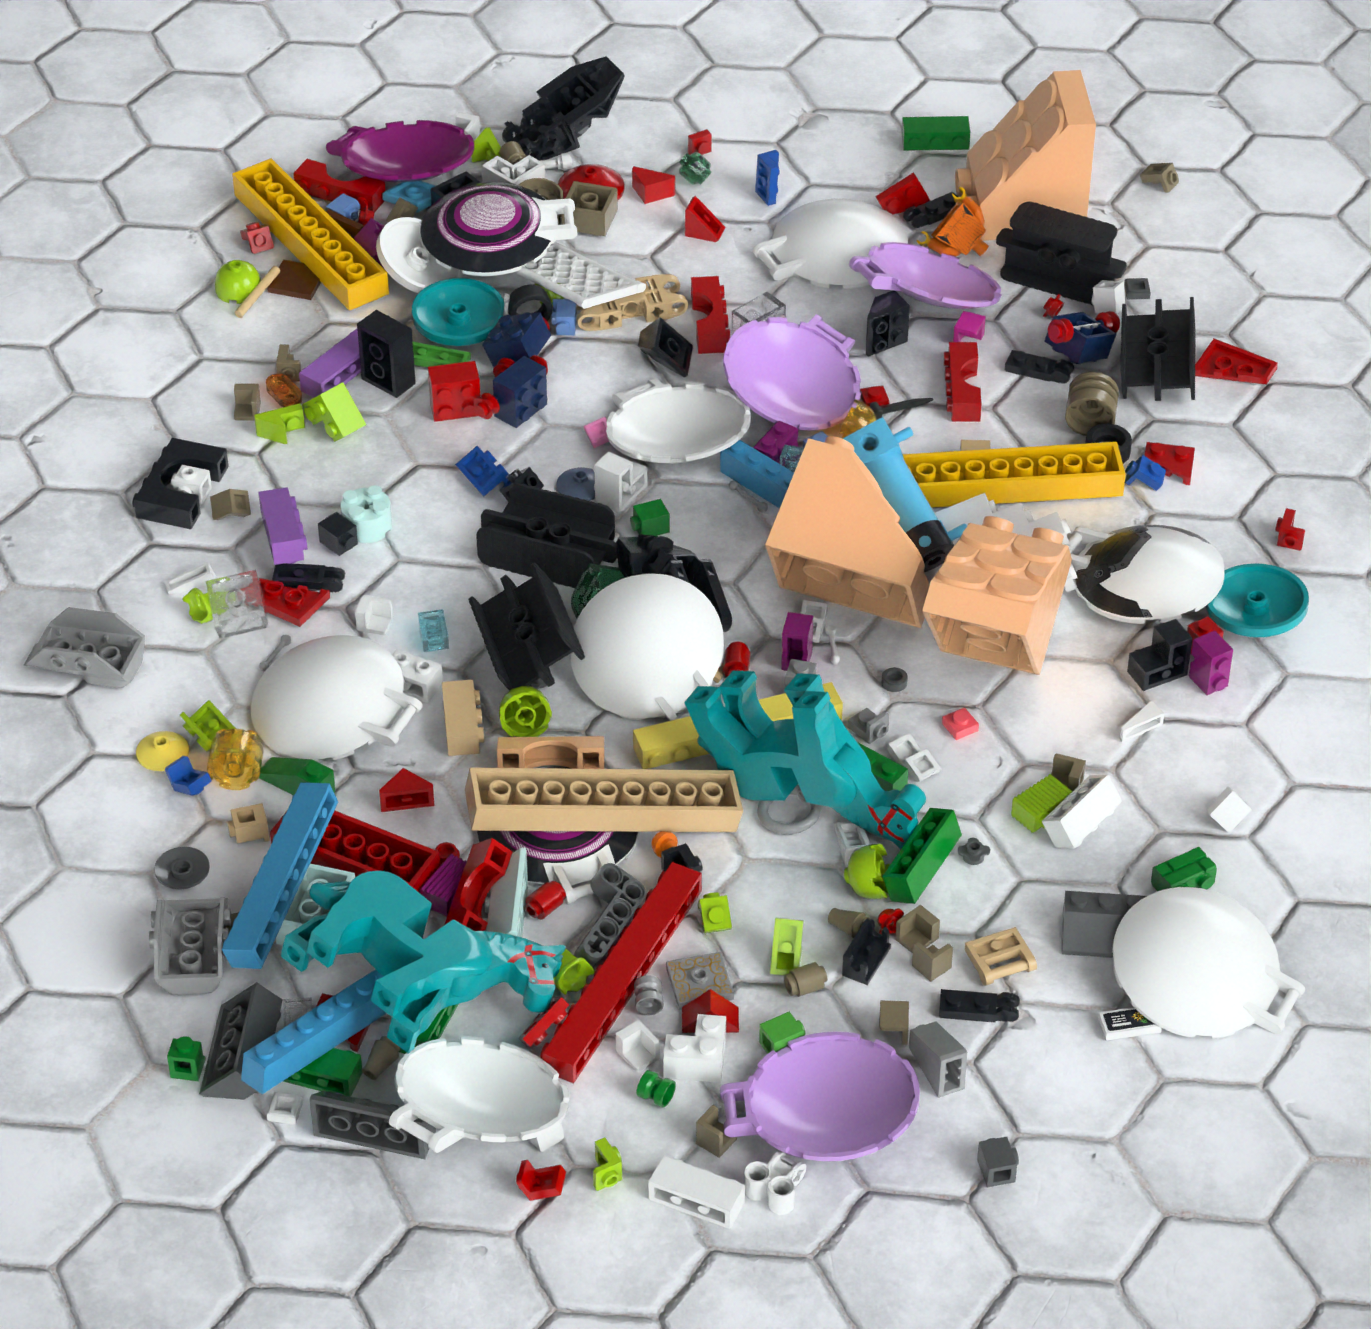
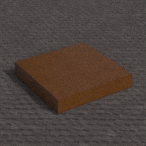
(295, 281)

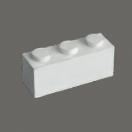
(1082, 811)
(696, 1192)

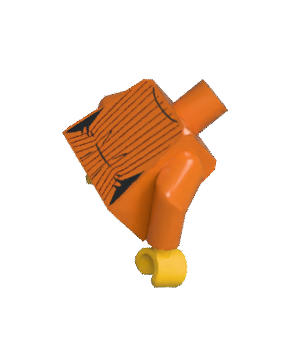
(959, 229)

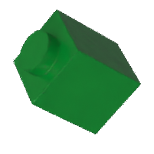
(651, 518)

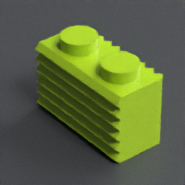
(1038, 802)

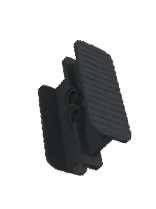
(1058, 251)
(1158, 349)
(547, 529)
(526, 630)

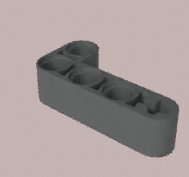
(623, 897)

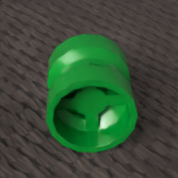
(656, 1088)

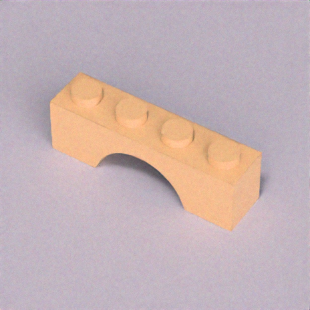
(566, 751)

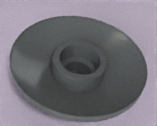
(181, 867)

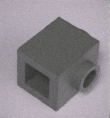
(997, 1161)

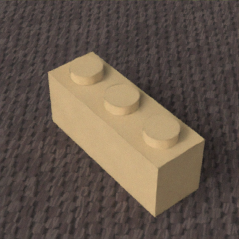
(462, 717)

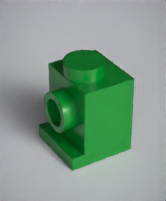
(187, 1051)

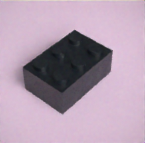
(386, 353)

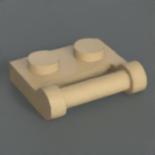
(999, 948)

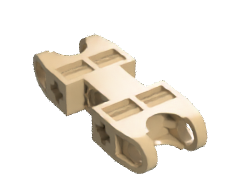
(652, 299)

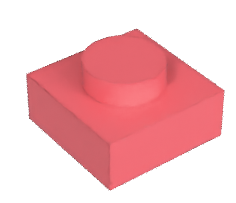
(960, 723)

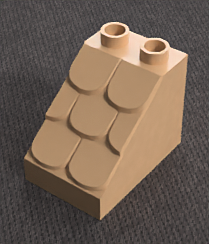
(1034, 154)
(844, 538)
(999, 594)

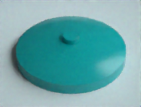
(457, 311)
(1259, 601)

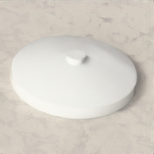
(405, 258)

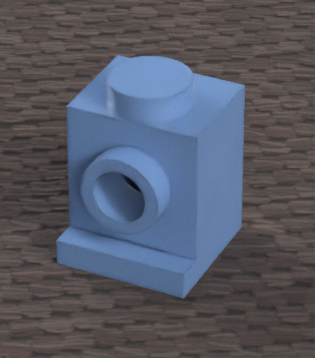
(345, 206)
(564, 316)

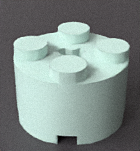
(369, 511)

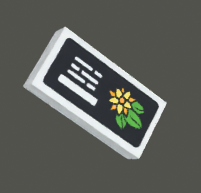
(1125, 1023)

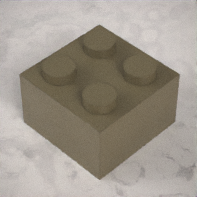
(593, 207)

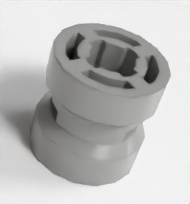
(648, 995)

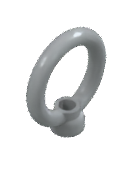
(791, 828)

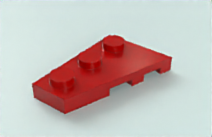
(1235, 364)
(290, 603)

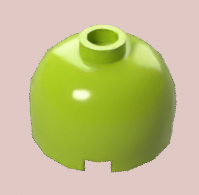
(236, 281)
(524, 712)
(866, 871)

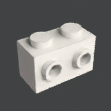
(420, 675)

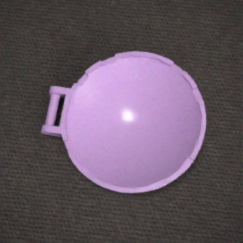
(927, 276)
(793, 372)
(826, 1097)

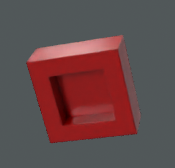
(700, 142)
(874, 394)

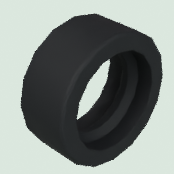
(527, 293)
(1111, 433)

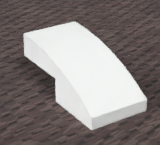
(819, 612)
(910, 755)

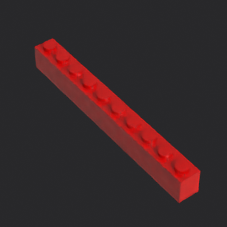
(626, 962)

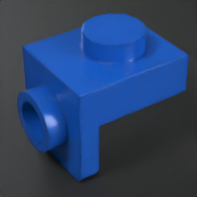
(1146, 471)
(185, 778)

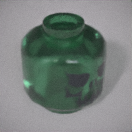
(694, 168)

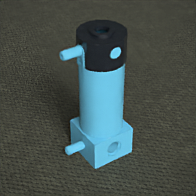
(883, 458)

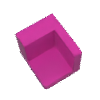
(969, 325)

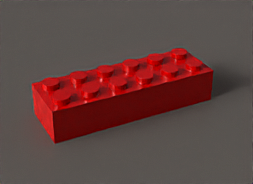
(365, 848)

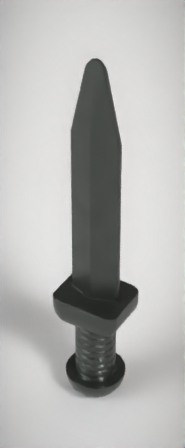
(879, 410)

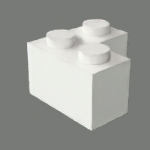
(502, 171)
(618, 481)
(699, 1055)

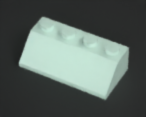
(508, 897)

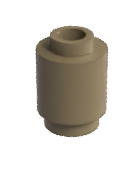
(512, 152)
(805, 979)

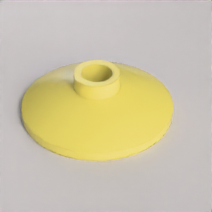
(161, 750)

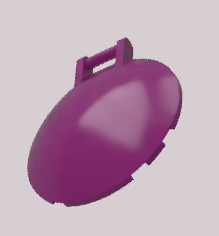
(403, 150)

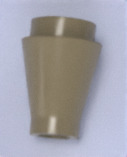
(847, 921)
(381, 1057)

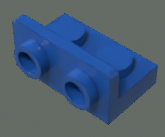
(767, 176)
(482, 471)

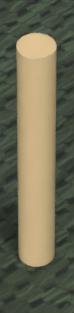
(257, 291)

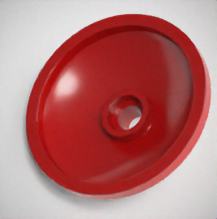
(592, 174)

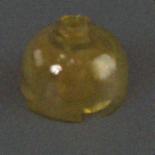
(857, 418)

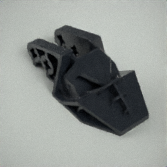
(566, 109)
(659, 556)

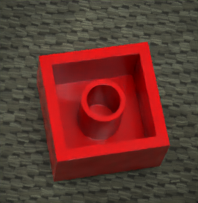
(453, 390)

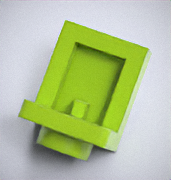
(714, 913)
(609, 1164)

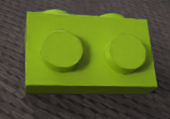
(206, 724)

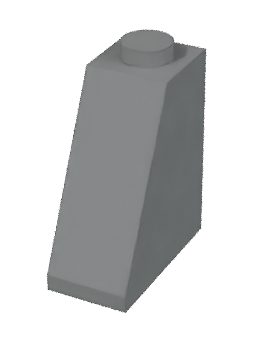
(939, 1057)

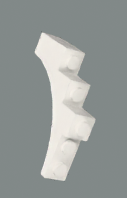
(978, 507)

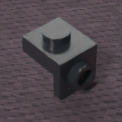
(680, 855)

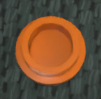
(663, 841)

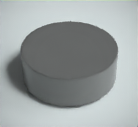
(894, 679)

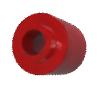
(736, 658)
(545, 900)

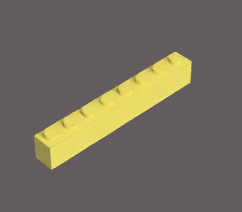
(678, 738)

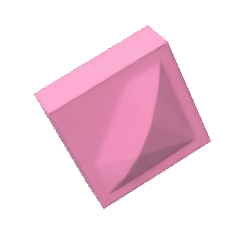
(597, 432)

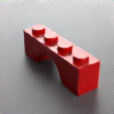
(316, 182)
(711, 330)
(964, 398)
(483, 868)

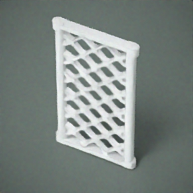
(558, 267)

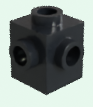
(525, 477)

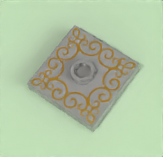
(698, 974)

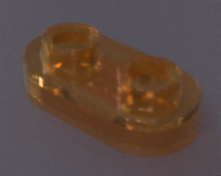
(283, 390)

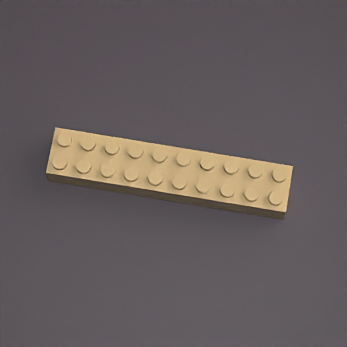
(602, 800)

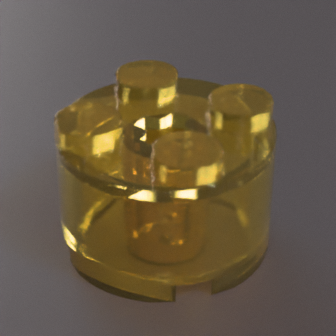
(235, 758)

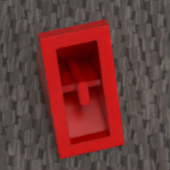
(652, 184)
(701, 222)
(406, 792)
(710, 1004)

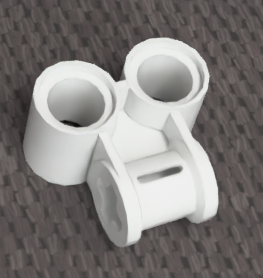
(775, 1181)

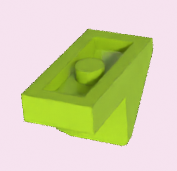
(485, 146)
(277, 422)
(786, 945)

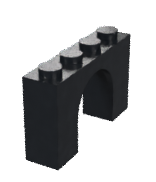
(172, 507)

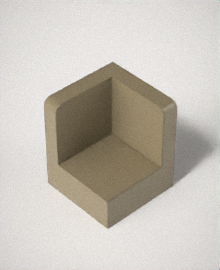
(247, 401)
(230, 503)
(1068, 770)
(917, 927)
(931, 960)
(895, 1017)
(711, 1133)

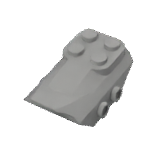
(90, 645)
(189, 944)

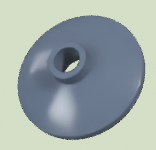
(577, 483)

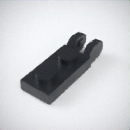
(930, 211)
(1039, 367)
(309, 575)
(978, 1006)

